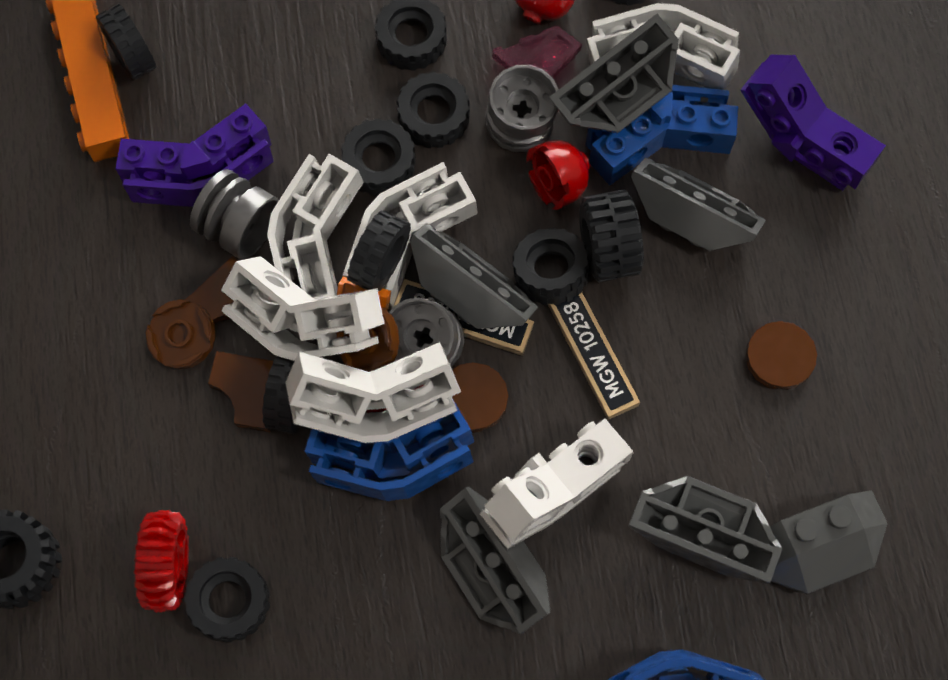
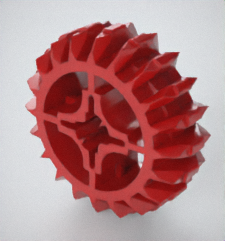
(161, 561)

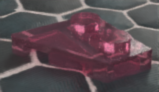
(547, 51)

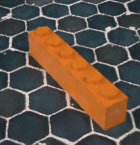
(89, 77)

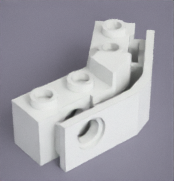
(705, 48)
(422, 200)
(317, 216)
(271, 303)
(337, 396)
(549, 490)

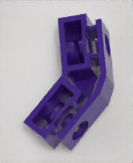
(804, 125)
(164, 170)

